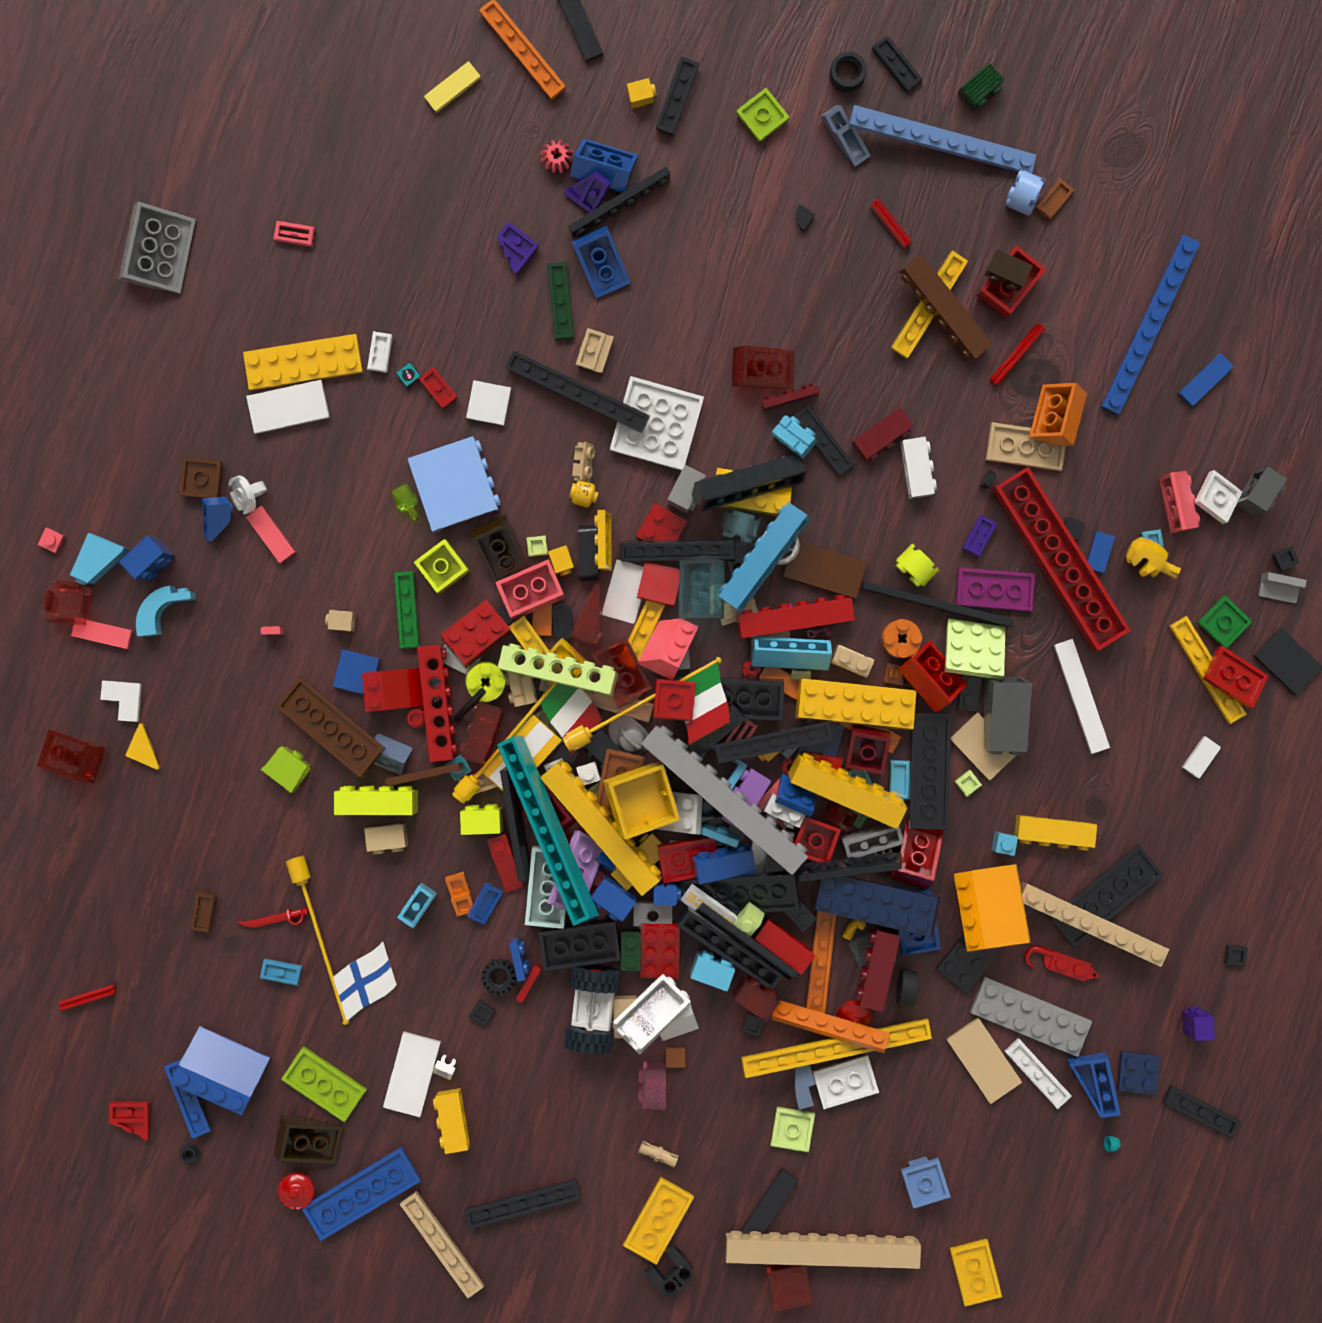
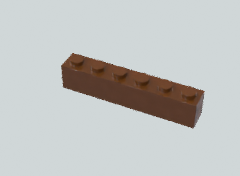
(945, 308)

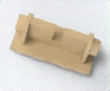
(585, 453)

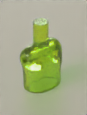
(405, 500)

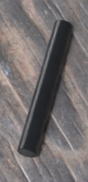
(470, 704)

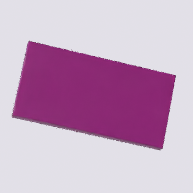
(995, 589)

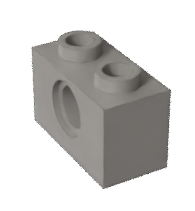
(642, 909)

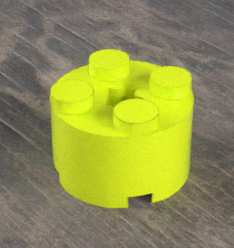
(916, 565)
(484, 670)

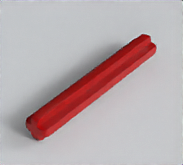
(1017, 354)

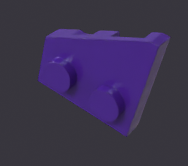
(589, 191)
(516, 246)

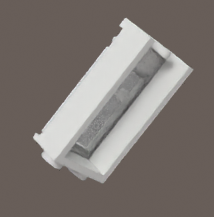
(651, 1013)

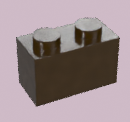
(1008, 270)

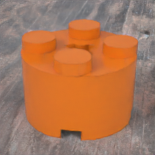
(911, 634)

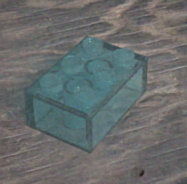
(701, 589)

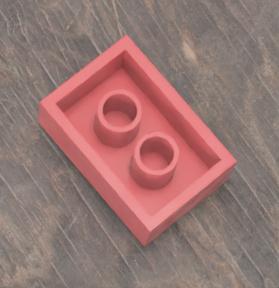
(530, 590)

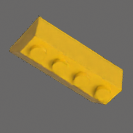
(763, 504)

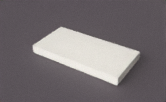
(288, 407)
(412, 1074)

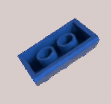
(608, 161)

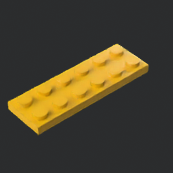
(303, 362)

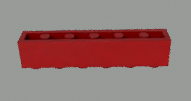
(795, 617)

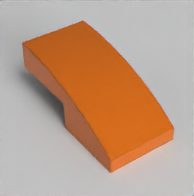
(460, 893)

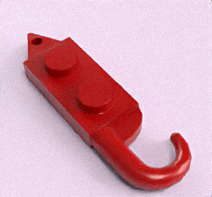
(1062, 963)

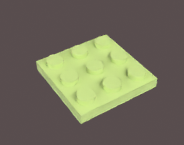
(975, 649)

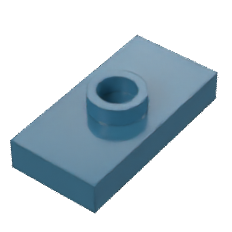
(281, 972)

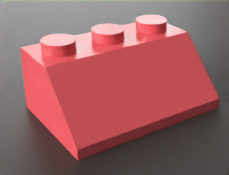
(1179, 501)
(668, 646)

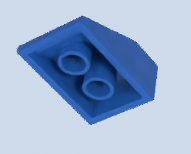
(601, 262)
(915, 943)

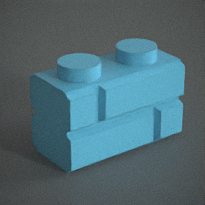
(794, 436)
(417, 905)

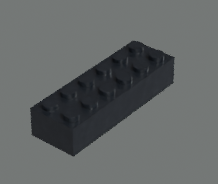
(753, 696)

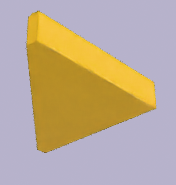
(142, 749)

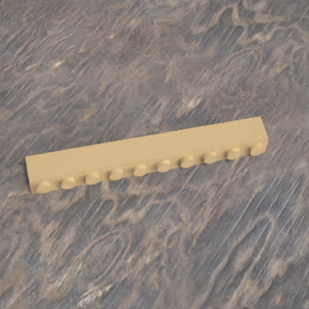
(822, 1250)

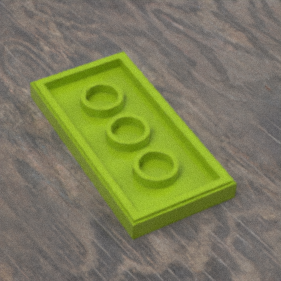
(324, 1084)

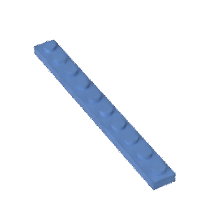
(941, 139)

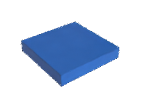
(351, 668)

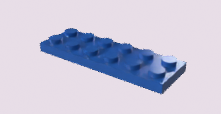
(361, 1193)

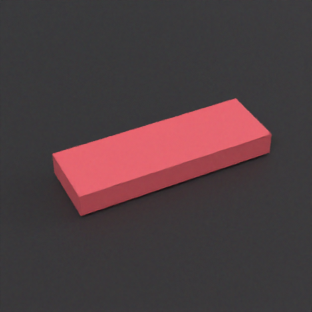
(271, 534)
(103, 634)

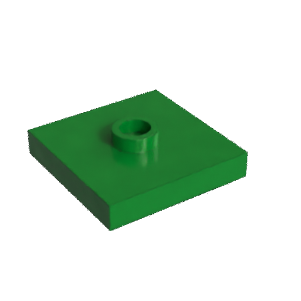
(1224, 622)

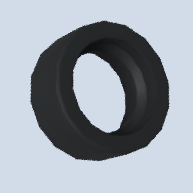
(847, 57)
(907, 988)

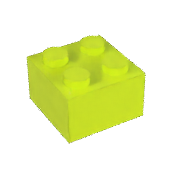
(442, 566)
(481, 820)

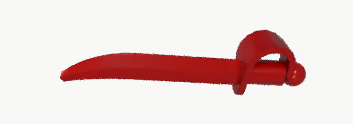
(289, 915)

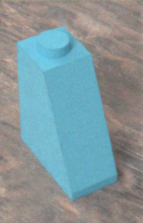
(96, 559)

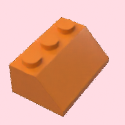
(1058, 414)

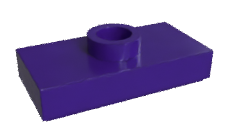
(979, 535)

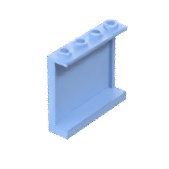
(454, 483)

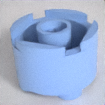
(1025, 192)

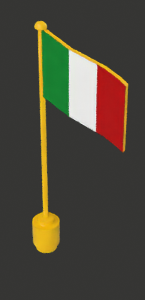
(566, 711)
(709, 711)

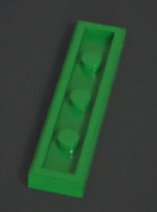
(406, 609)

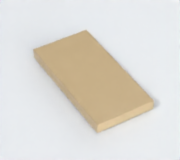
(1013, 446)
(984, 1060)

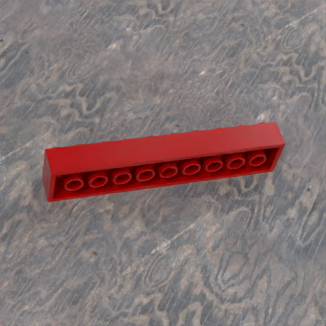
(1060, 559)

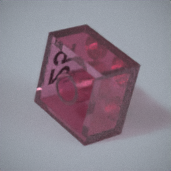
(653, 1088)

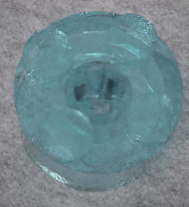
(741, 525)

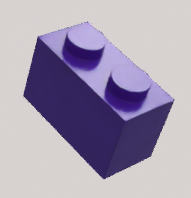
(1198, 1024)

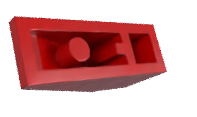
(504, 860)

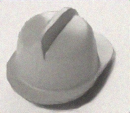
(628, 735)

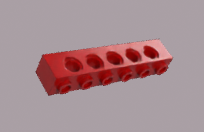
(436, 751)

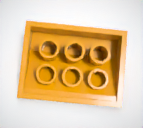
(992, 908)

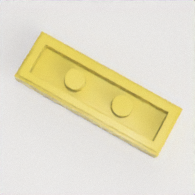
(452, 87)

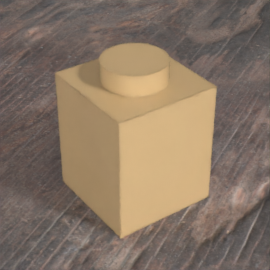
(340, 620)

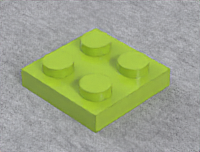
(762, 115)

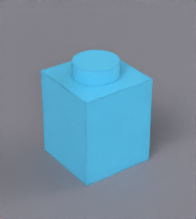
(1004, 843)

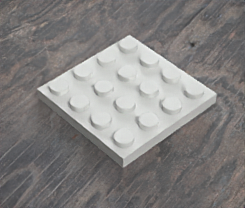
(670, 425)

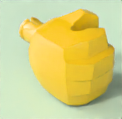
(1156, 556)

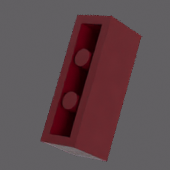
(883, 435)

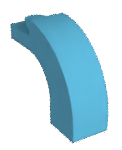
(151, 609)

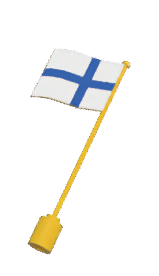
(362, 979)

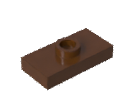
(203, 912)

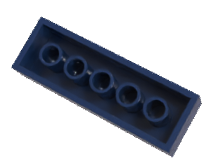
(879, 904)

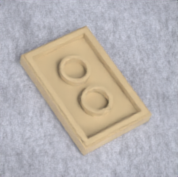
(970, 742)

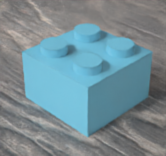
(712, 970)

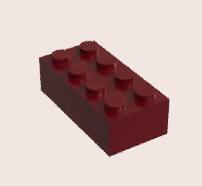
(878, 968)

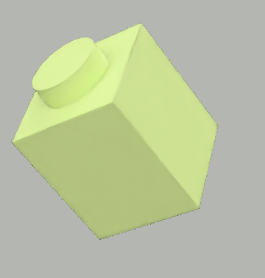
(749, 919)

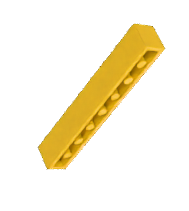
(601, 827)

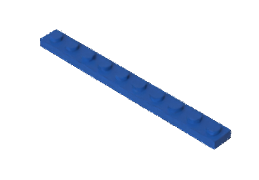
(1150, 324)

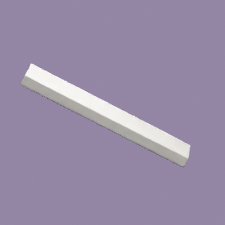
(1081, 696)

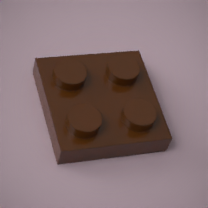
(200, 478)

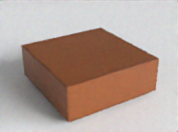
(675, 1057)

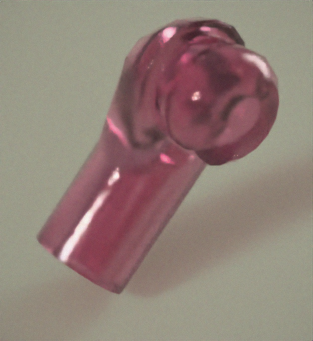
(817, 630)

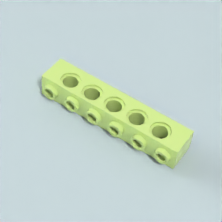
(604, 686)

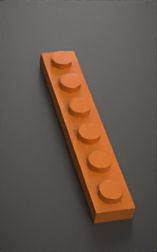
(522, 49)
(831, 1026)

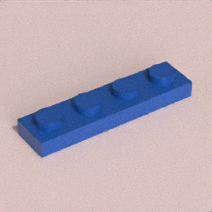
(190, 1105)

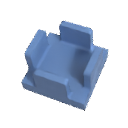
(925, 1181)

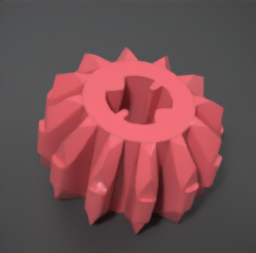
(562, 161)

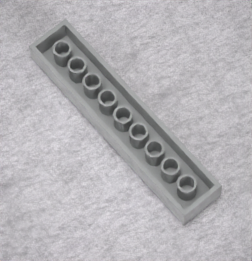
(724, 799)

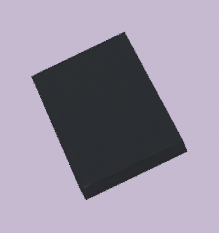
(1288, 661)

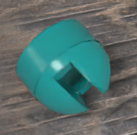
(1111, 1144)

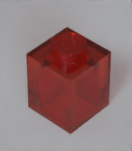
(840, 816)

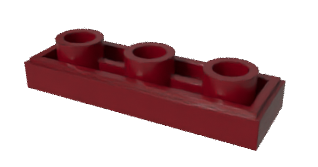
(790, 397)

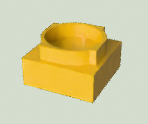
(641, 800)

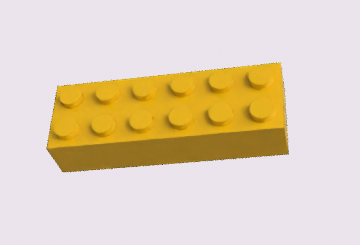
(855, 704)
(847, 790)

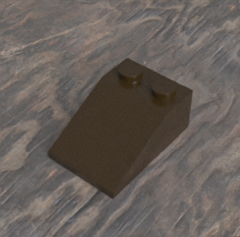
(499, 548)
(307, 1140)

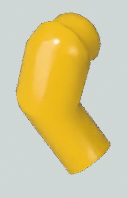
(851, 928)

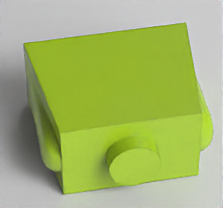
(287, 768)

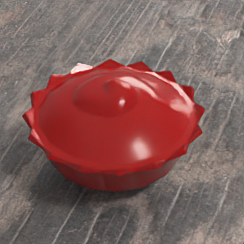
(853, 1012)
(296, 1190)

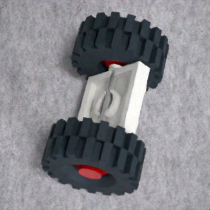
(592, 1009)

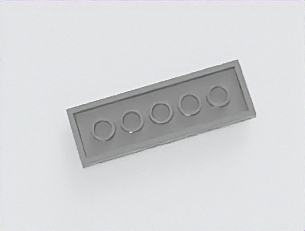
(1031, 1016)

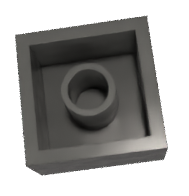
(1261, 491)

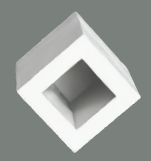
(589, 773)

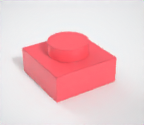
(51, 540)

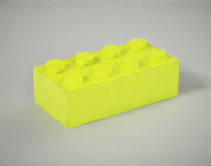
(376, 801)

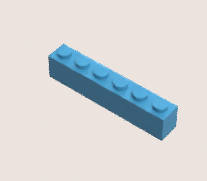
(764, 557)

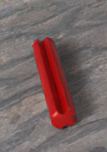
(891, 223)
(87, 997)

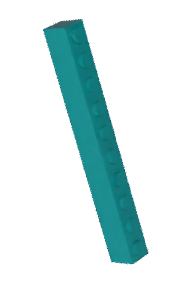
(548, 830)

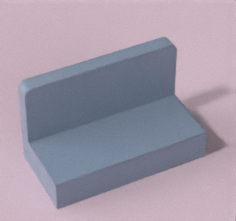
(394, 755)

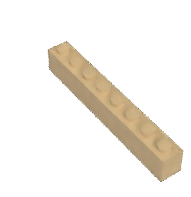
(1093, 924)

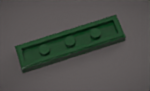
(560, 301)

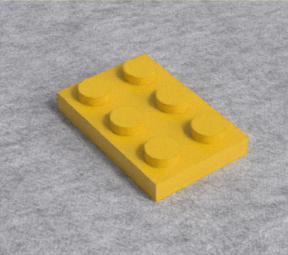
(603, 540)

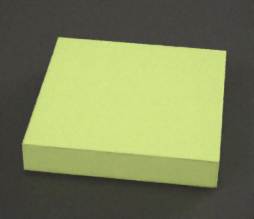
(792, 1129)

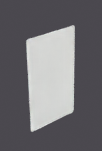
(622, 592)

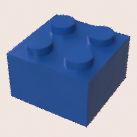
(147, 559)
(613, 899)

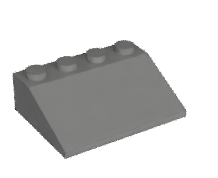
(156, 248)

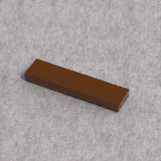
(424, 774)

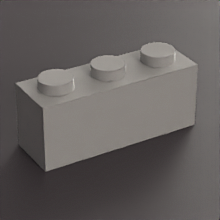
(871, 840)

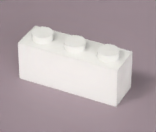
(918, 467)

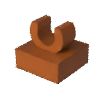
(893, 675)

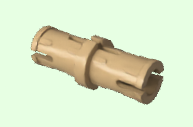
(658, 1154)

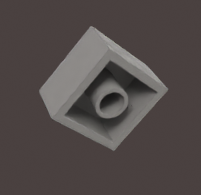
(681, 494)

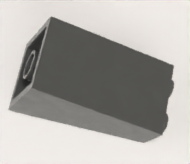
(1006, 714)

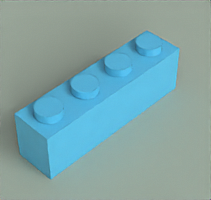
(791, 653)

